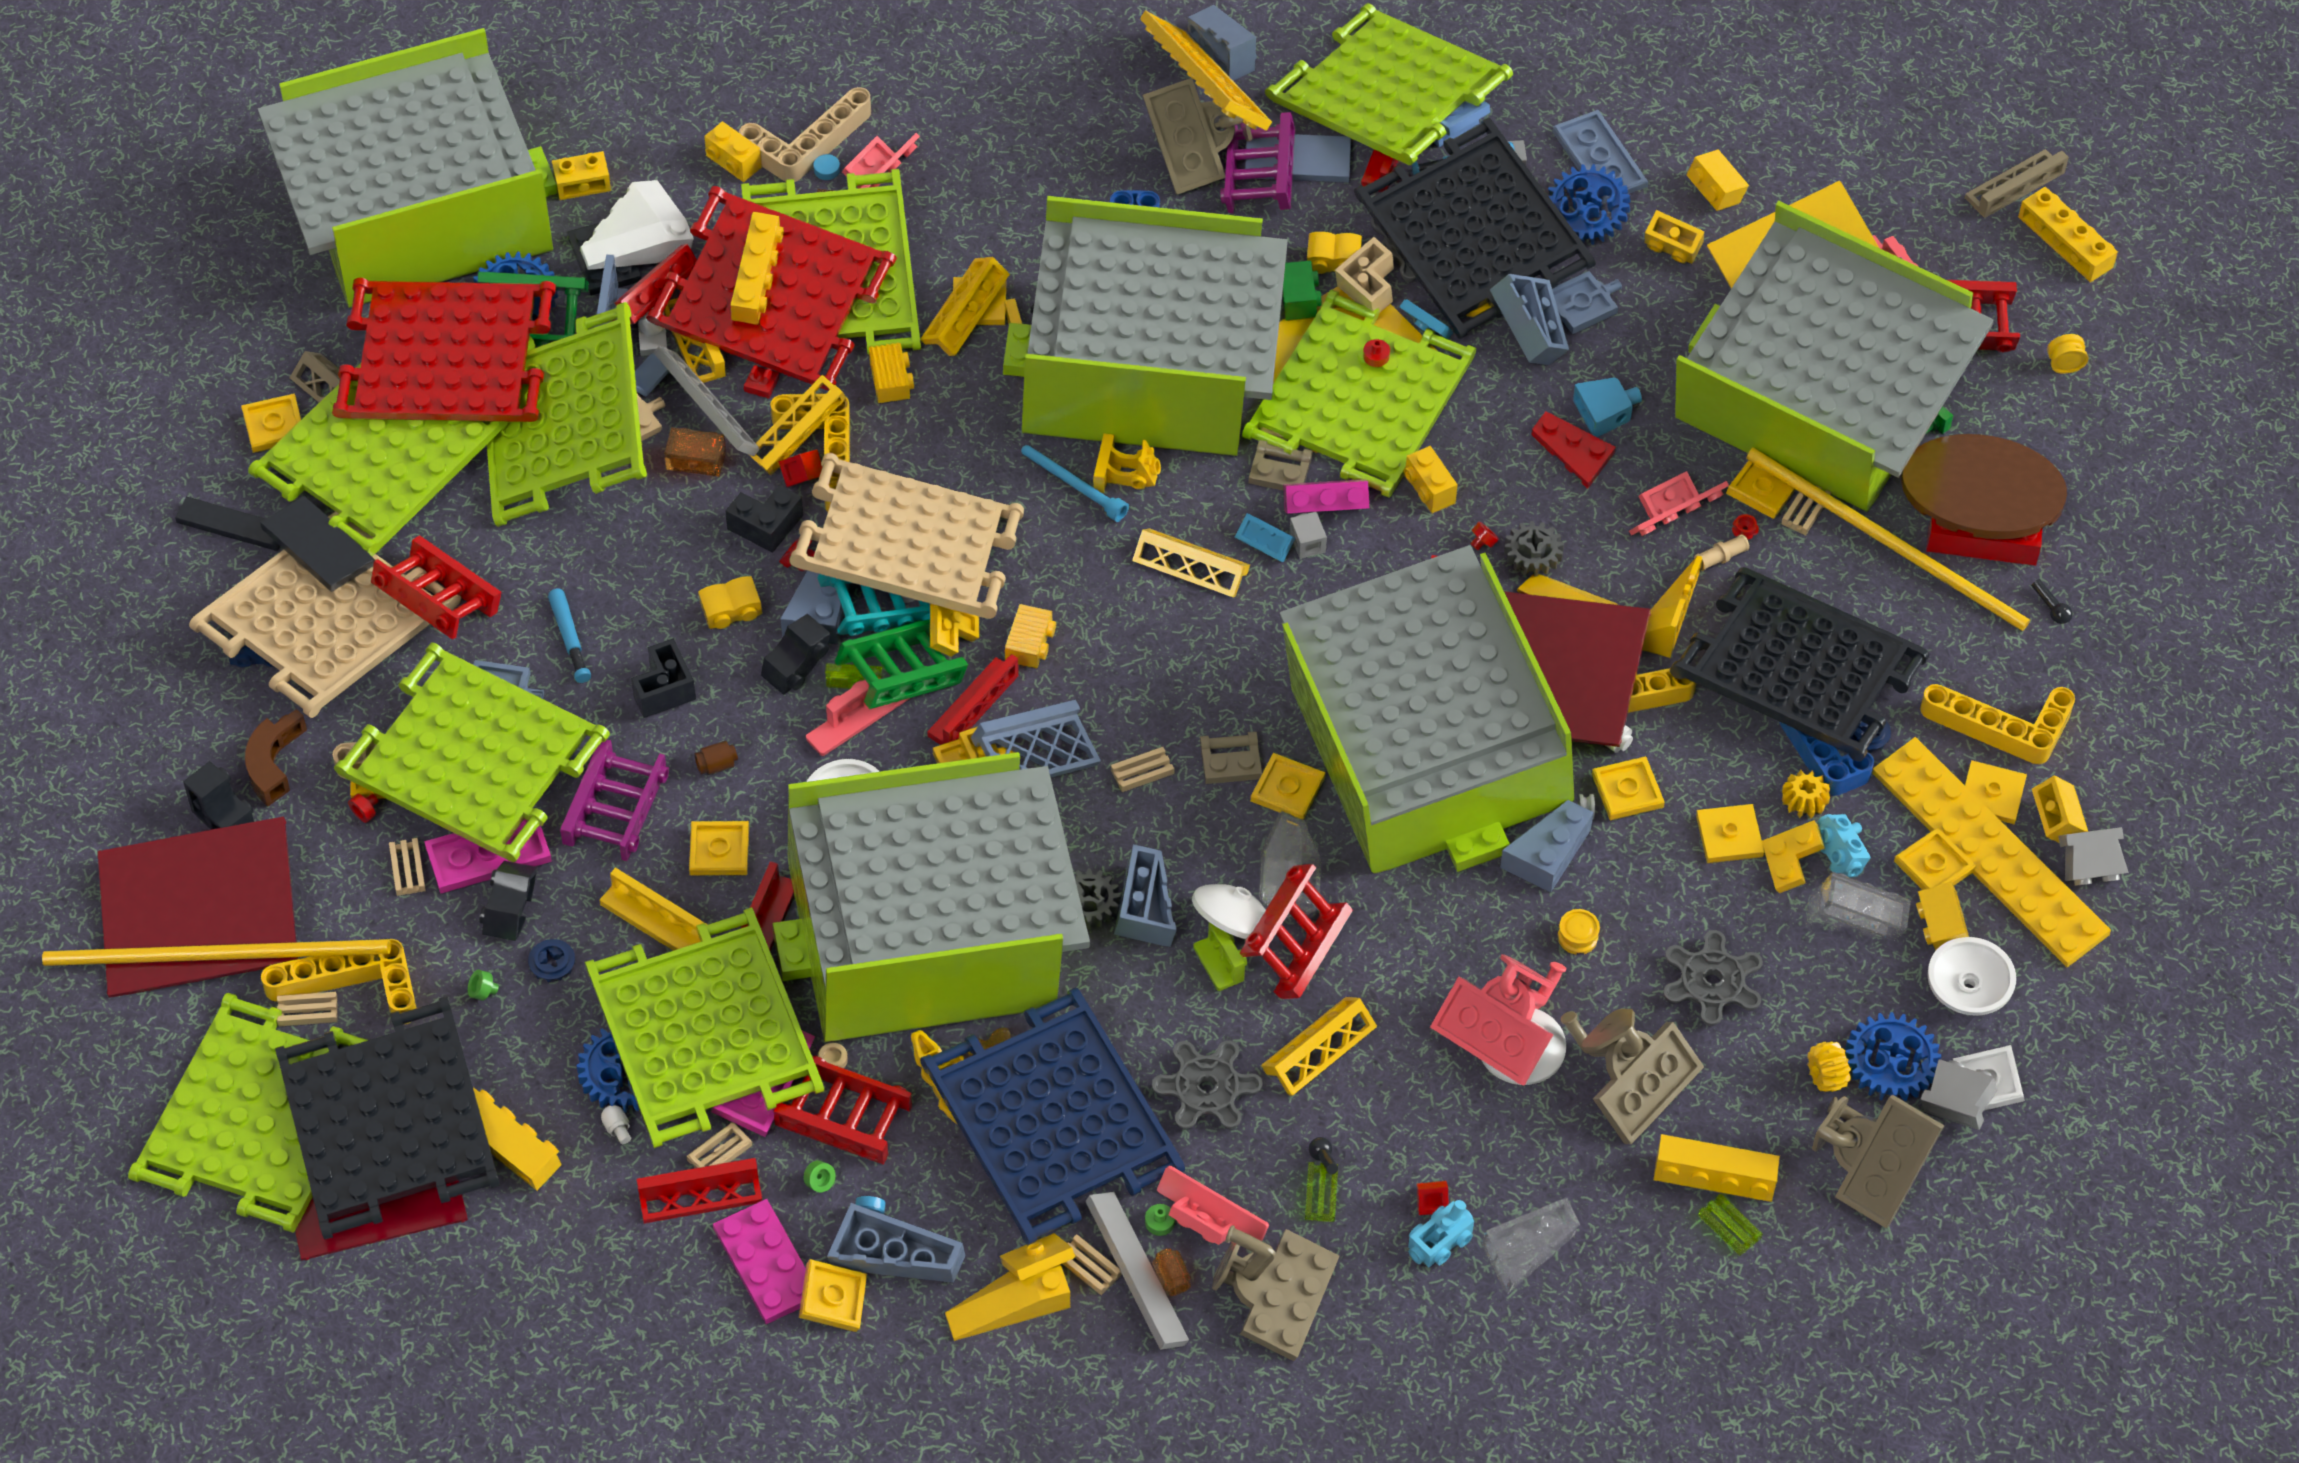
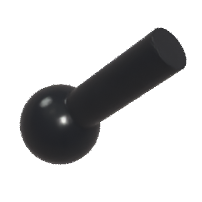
(2059, 612)
(1321, 1150)

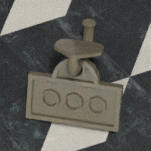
(1190, 134)
(1642, 1069)
(1878, 1154)
(1277, 1286)

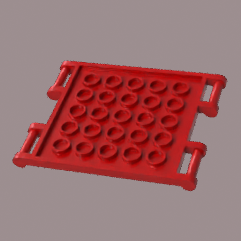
(808, 298)
(444, 351)

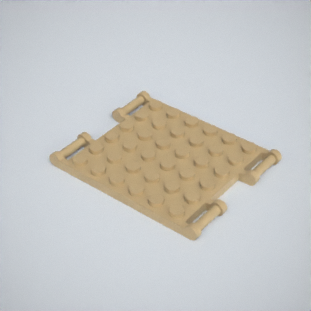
(907, 537)
(309, 632)

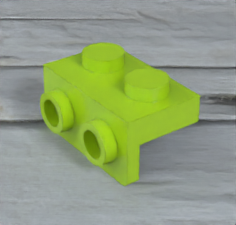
(1221, 958)

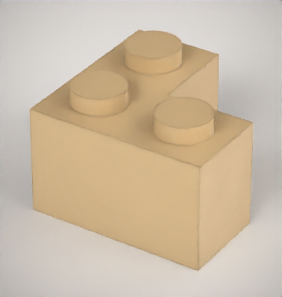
(1363, 275)

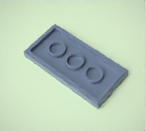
(1592, 141)
(1314, 157)

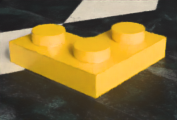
(948, 625)
(1785, 851)

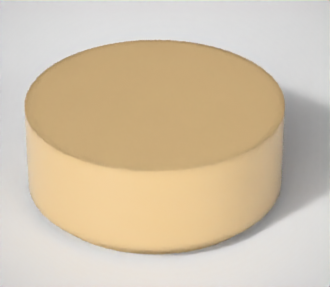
(834, 1054)

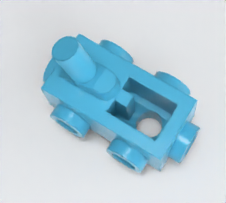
(1843, 844)
(1444, 1231)

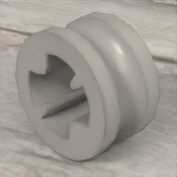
(1587, 802)

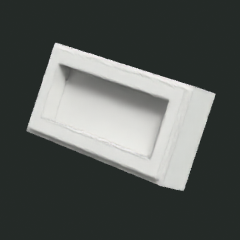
(650, 336)

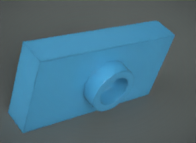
(1425, 320)
(1265, 537)

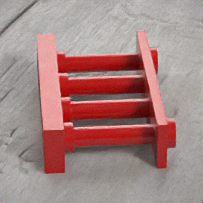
(2001, 295)
(449, 573)
(1318, 937)
(845, 1135)

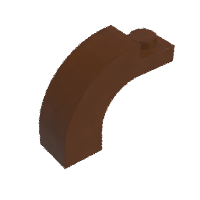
(261, 750)

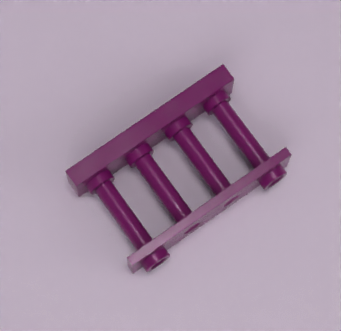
(1281, 172)
(595, 781)

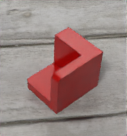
(801, 468)

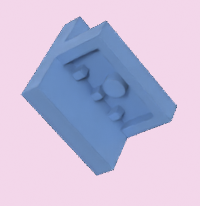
(1462, 120)

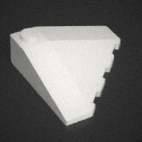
(639, 230)

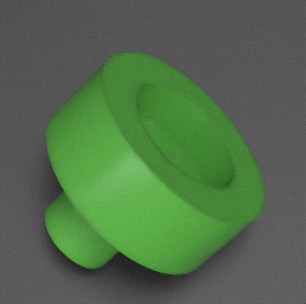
(481, 985)
(819, 1176)
(1158, 1220)

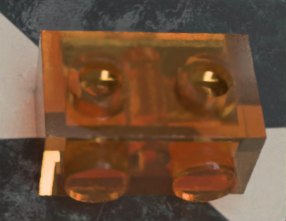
(695, 451)

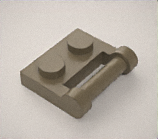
(1276, 473)
(1232, 765)

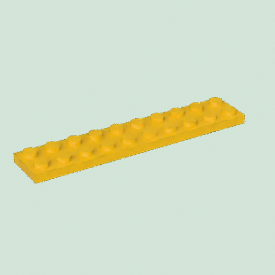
(1205, 72)
(2000, 857)

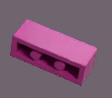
(1326, 496)

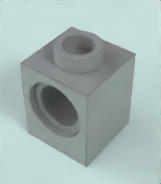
(1308, 534)

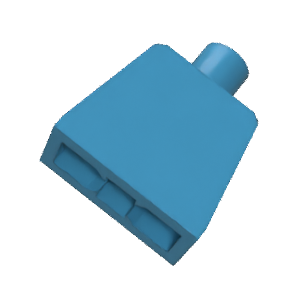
(1605, 404)

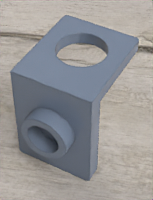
(649, 375)

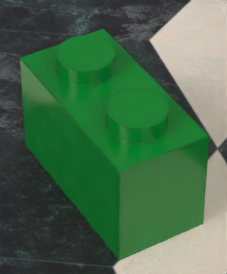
(1299, 291)

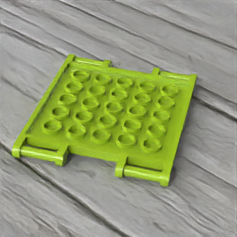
(1388, 85)
(874, 219)
(1355, 410)
(583, 420)
(371, 468)
(472, 753)
(703, 1026)
(234, 1119)

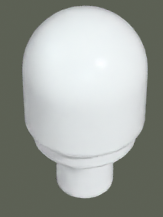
(616, 1123)

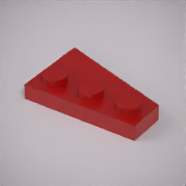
(1576, 448)

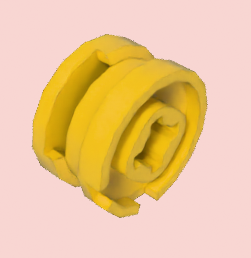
(2067, 353)
(1578, 931)

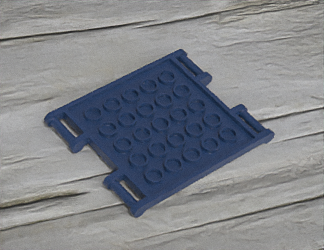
(1052, 1114)

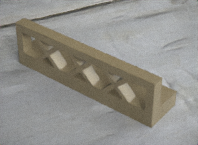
(2019, 185)
(320, 367)

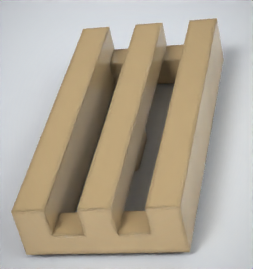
(1793, 508)
(1139, 765)
(404, 847)
(307, 1004)
(745, 1143)
(1098, 1258)

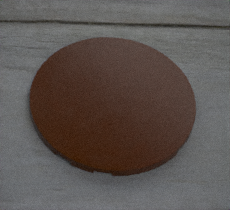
(1984, 486)

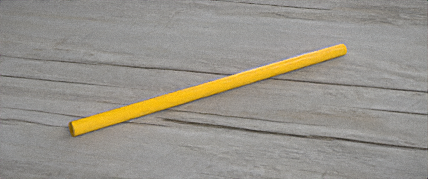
(1888, 539)
(216, 952)

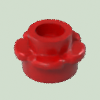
(1745, 521)

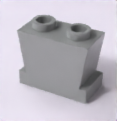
(2093, 855)
(1959, 1094)

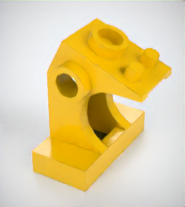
(1110, 463)

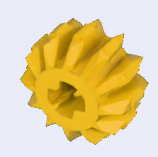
(1805, 794)
(1828, 1066)

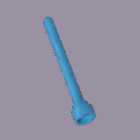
(1115, 508)

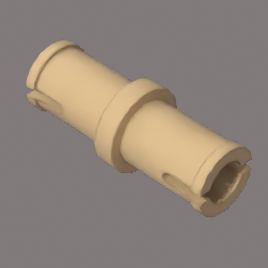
(1723, 552)

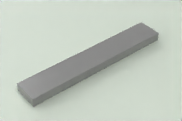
(706, 401)
(1137, 1270)

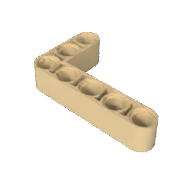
(820, 138)

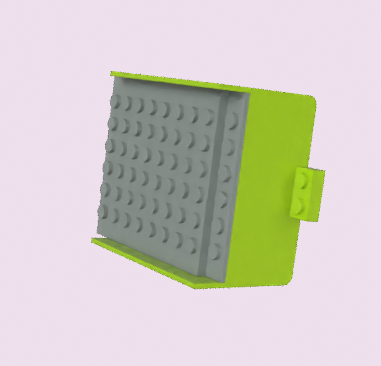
(410, 165)
(1148, 325)
(1828, 357)
(1429, 711)
(928, 895)

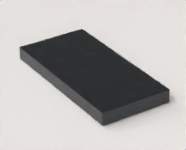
(316, 545)

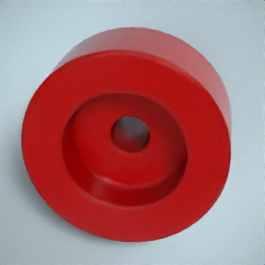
(1376, 353)
(1483, 536)
(363, 807)

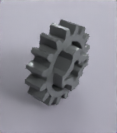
(1533, 548)
(1091, 894)

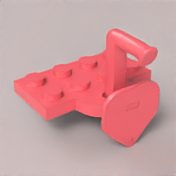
(1497, 1019)

